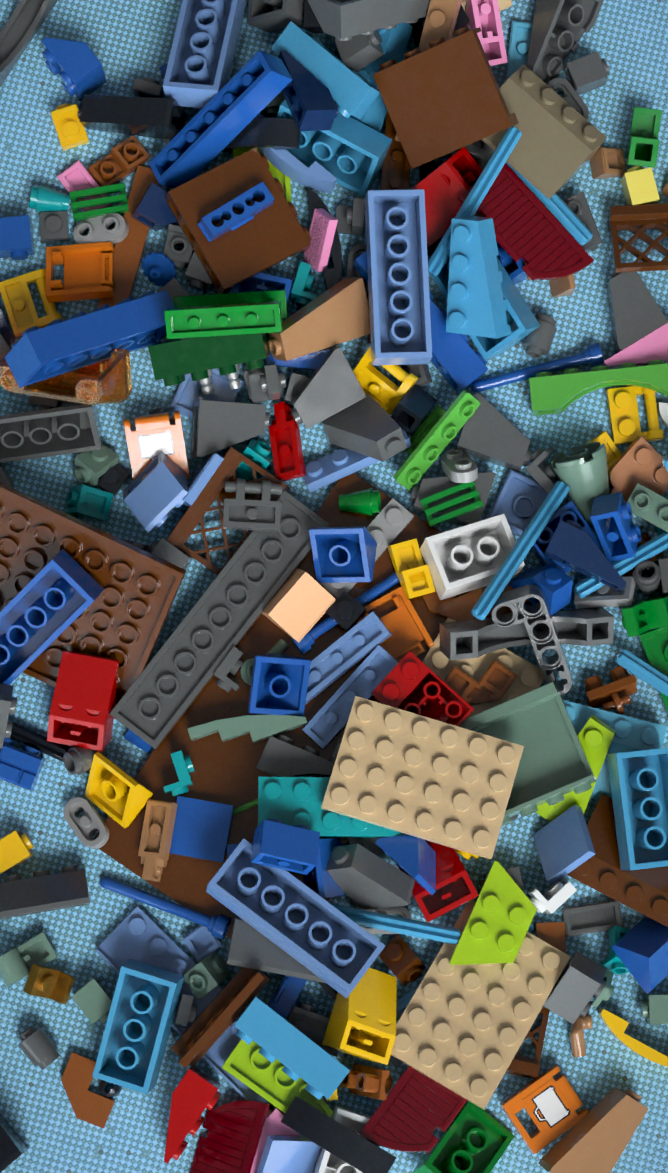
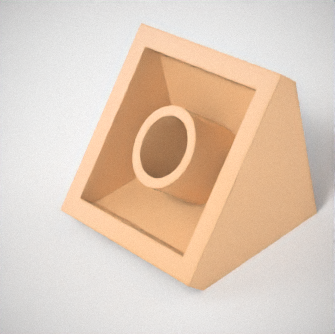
(298, 605)

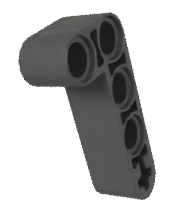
(540, 640)

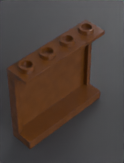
(443, 97)
(251, 247)

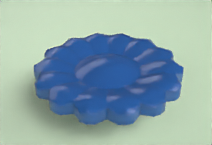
(158, 268)

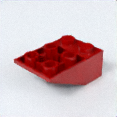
(444, 188)
(420, 691)
(83, 701)
(452, 885)
(188, 1102)

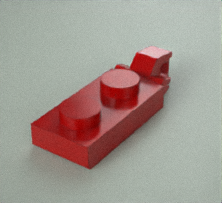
(286, 444)

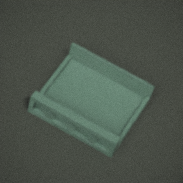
(552, 752)

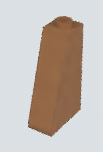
(324, 322)
(598, 1137)

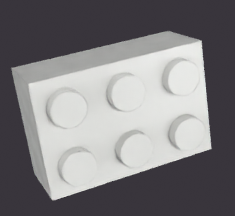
(468, 555)

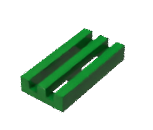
(86, 193)
(448, 492)

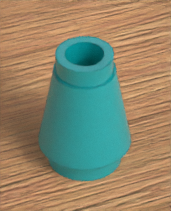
(48, 199)

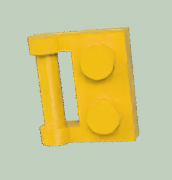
(21, 305)
(379, 386)
(625, 415)

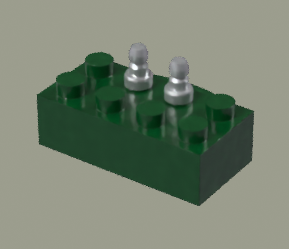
(202, 354)

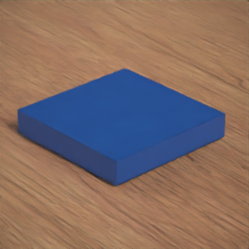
(201, 829)

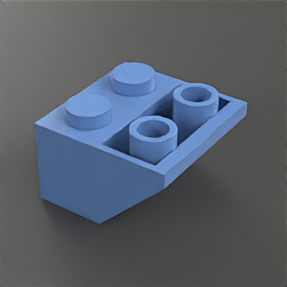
(156, 491)

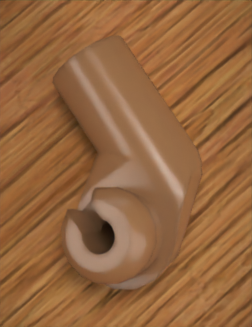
(577, 1035)

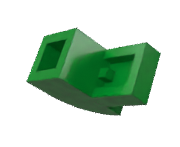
(643, 137)
(645, 615)

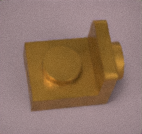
(49, 983)

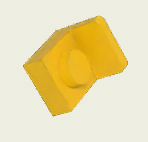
(69, 129)

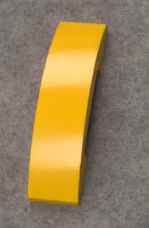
(618, 1026)

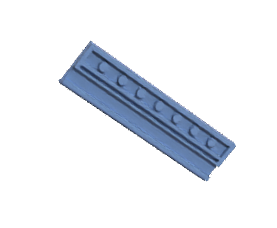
(146, 942)

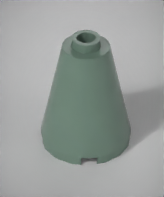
(585, 473)

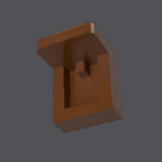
(401, 960)

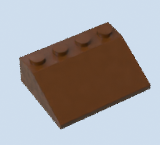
(639, 889)

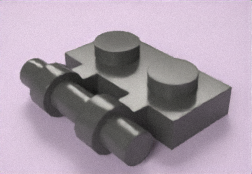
(252, 514)

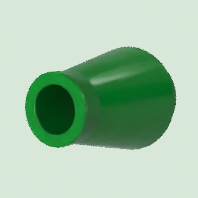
(362, 502)

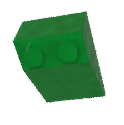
(468, 1145)

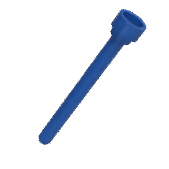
(590, 356)
(325, 625)
(217, 925)

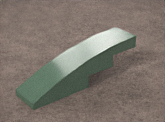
(258, 726)

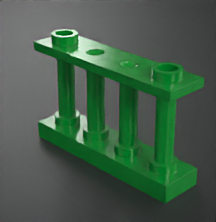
(226, 314)

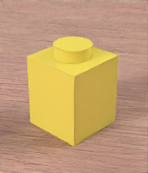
(640, 186)

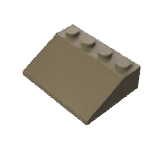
(554, 135)

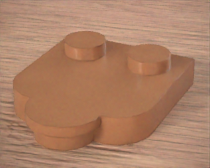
(640, 465)

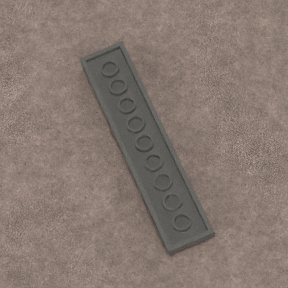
(216, 624)

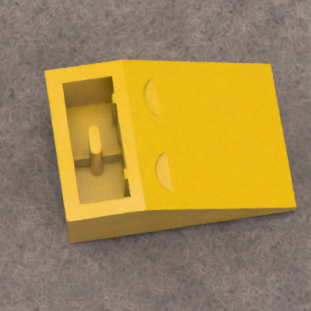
(365, 1019)

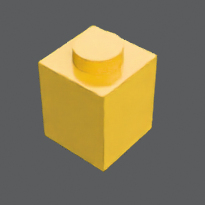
(14, 850)

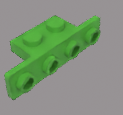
(433, 437)

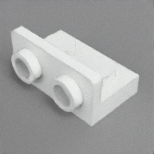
(556, 896)

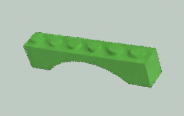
(557, 392)

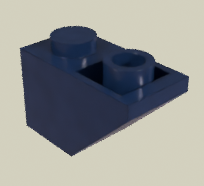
(153, 208)

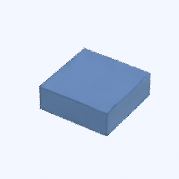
(201, 942)

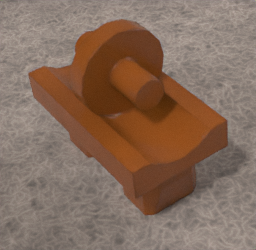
(613, 694)
(368, 1081)

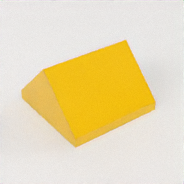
(115, 791)

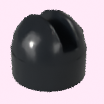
(114, 1091)

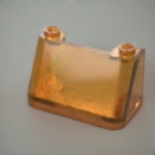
(82, 385)

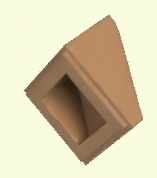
(607, 163)
(562, 286)

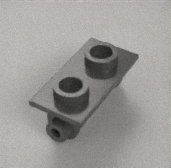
(580, 207)

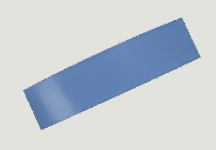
(314, 177)

